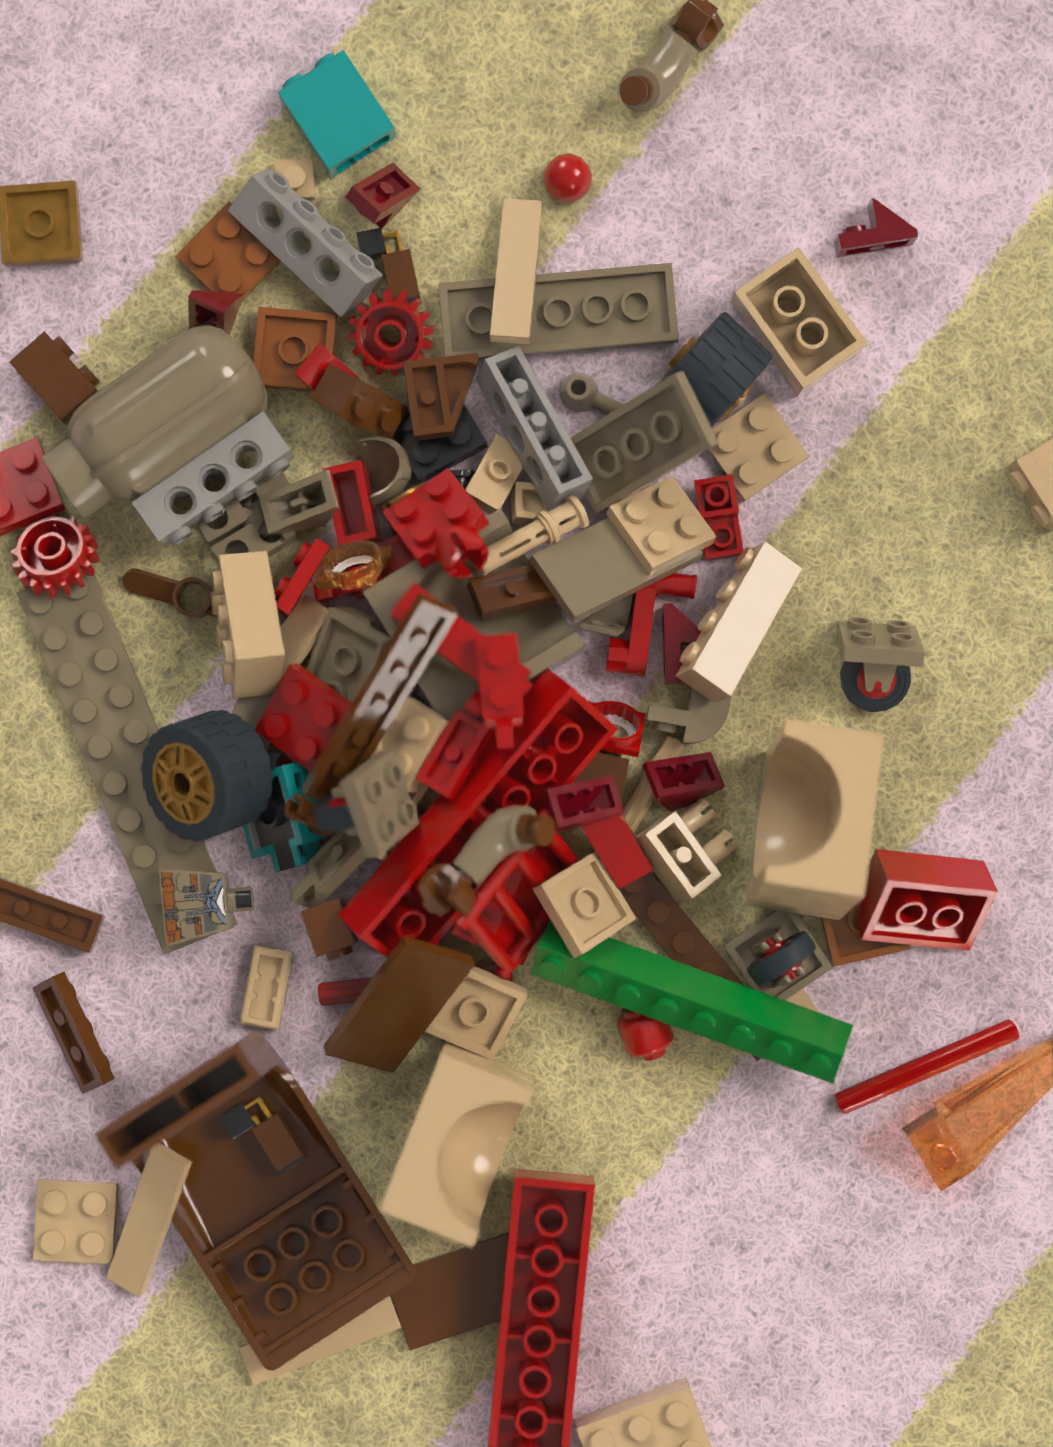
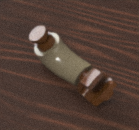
(669, 60)
(500, 835)

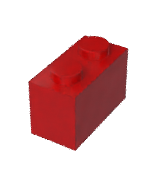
(356, 515)

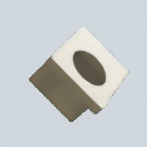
(611, 619)

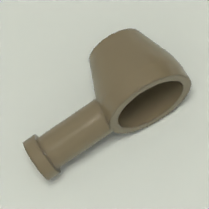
(589, 398)

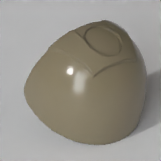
(387, 467)

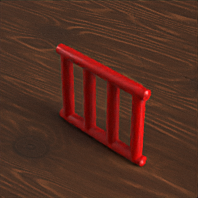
(493, 889)

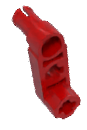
(631, 654)

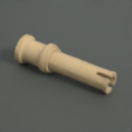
(545, 528)

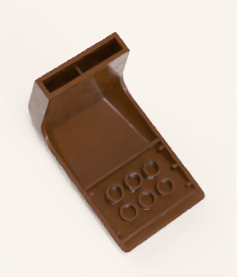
(280, 1250)

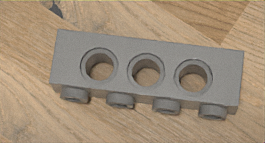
(285, 239)
(533, 427)
(190, 481)

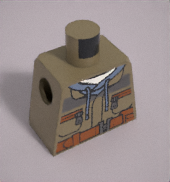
(199, 903)

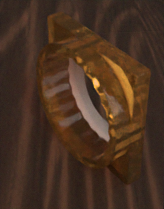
(349, 554)

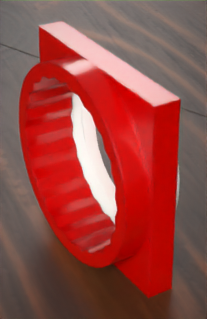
(631, 744)

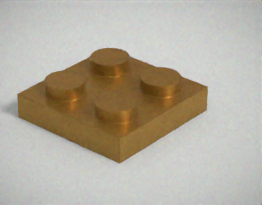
(40, 223)

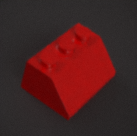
(523, 895)
(925, 899)

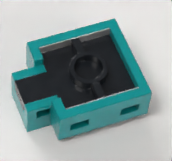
(273, 834)

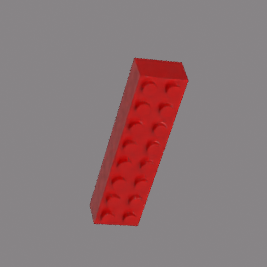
(549, 751)
(541, 1309)

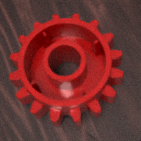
(393, 311)
(54, 555)

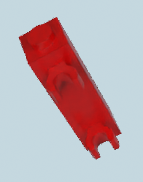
(457, 648)

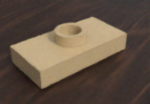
(494, 475)
(266, 987)

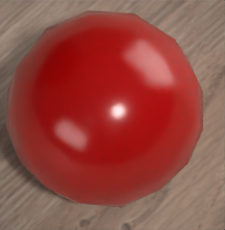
(567, 178)

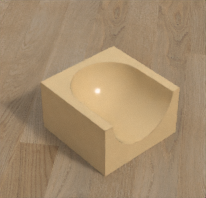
(815, 820)
(457, 1143)

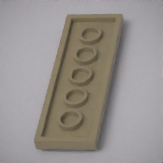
(569, 312)

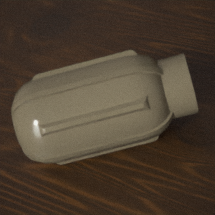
(156, 419)

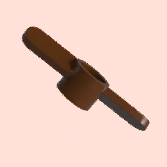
(165, 589)

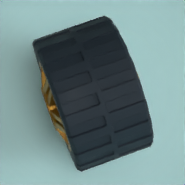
(720, 366)
(206, 775)

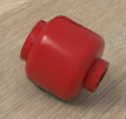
(644, 1035)

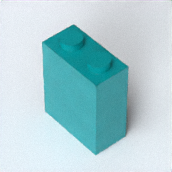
(336, 113)

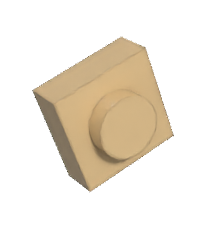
(299, 175)
(525, 503)

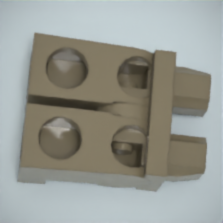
(247, 525)

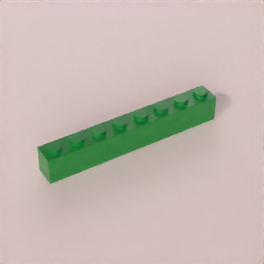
(698, 1003)

